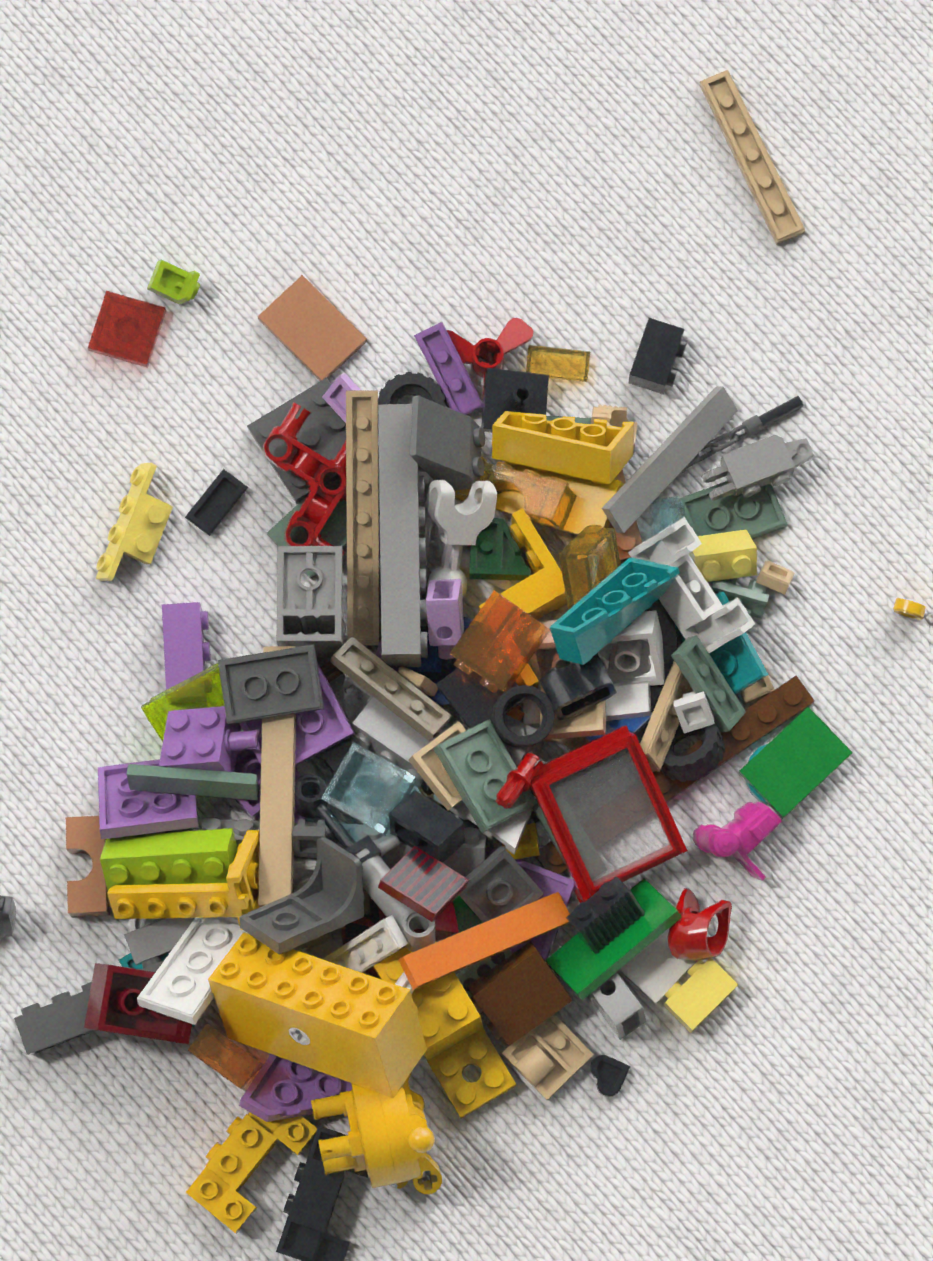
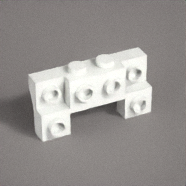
(690, 597)

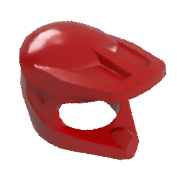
(689, 934)

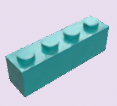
(610, 608)

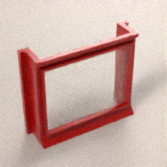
(606, 812)

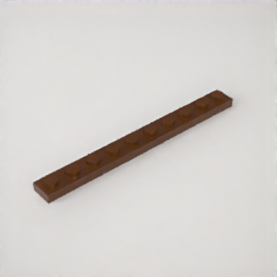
(754, 725)

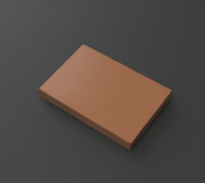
(312, 329)

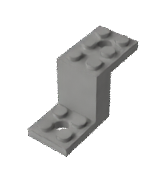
(312, 612)

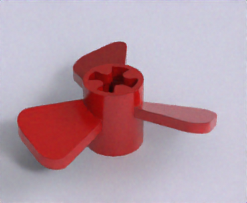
(512, 336)

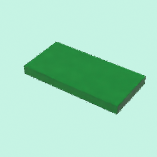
(587, 971)

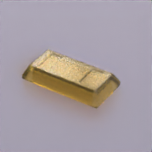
(558, 363)

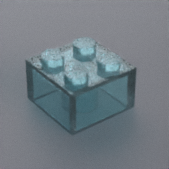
(368, 788)

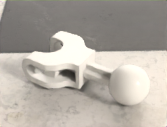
(458, 523)

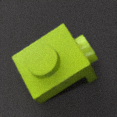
(174, 282)

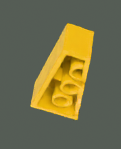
(563, 445)

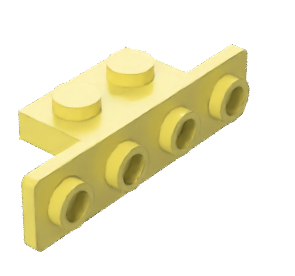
(138, 526)

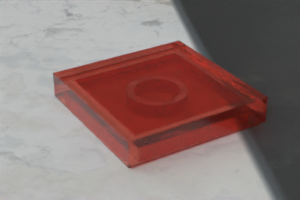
(127, 329)

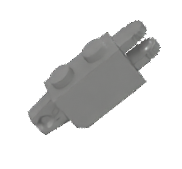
(758, 465)

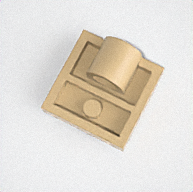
(548, 1056)

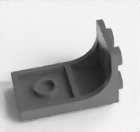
(322, 905)

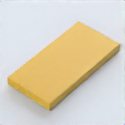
(586, 508)

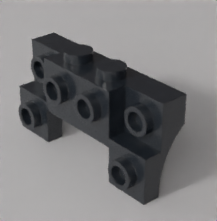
(312, 1208)

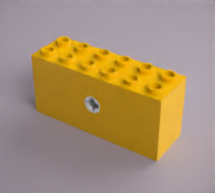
(319, 1014)

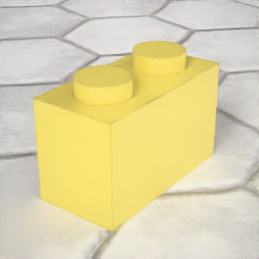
(726, 556)
(699, 994)

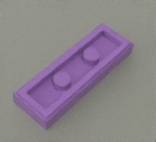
(448, 369)

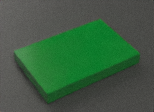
(795, 762)

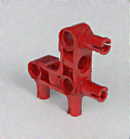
(312, 469)

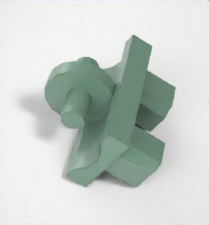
(753, 598)

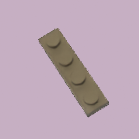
(390, 688)

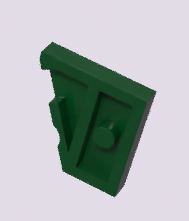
(497, 555)

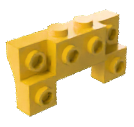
(237, 1160)

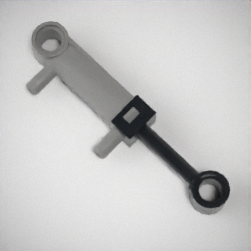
(370, 856)

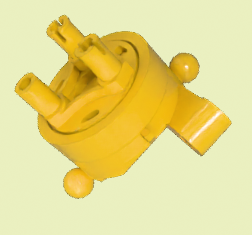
(384, 1138)

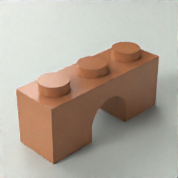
(88, 895)

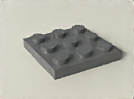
(321, 432)

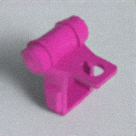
(740, 836)

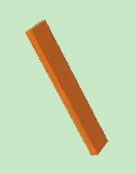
(484, 940)

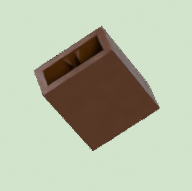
(518, 994)

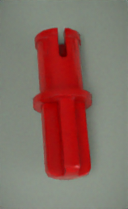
(518, 780)

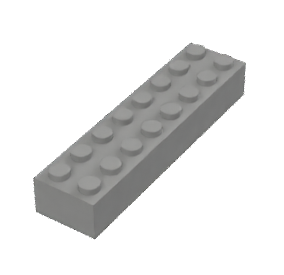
(400, 542)

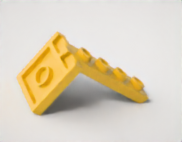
(196, 900)

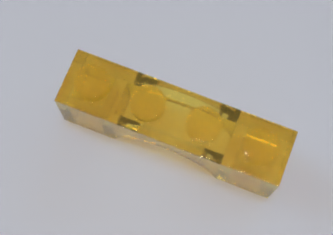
(544, 499)

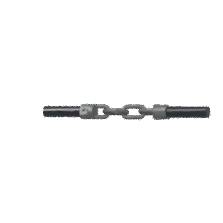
(751, 427)

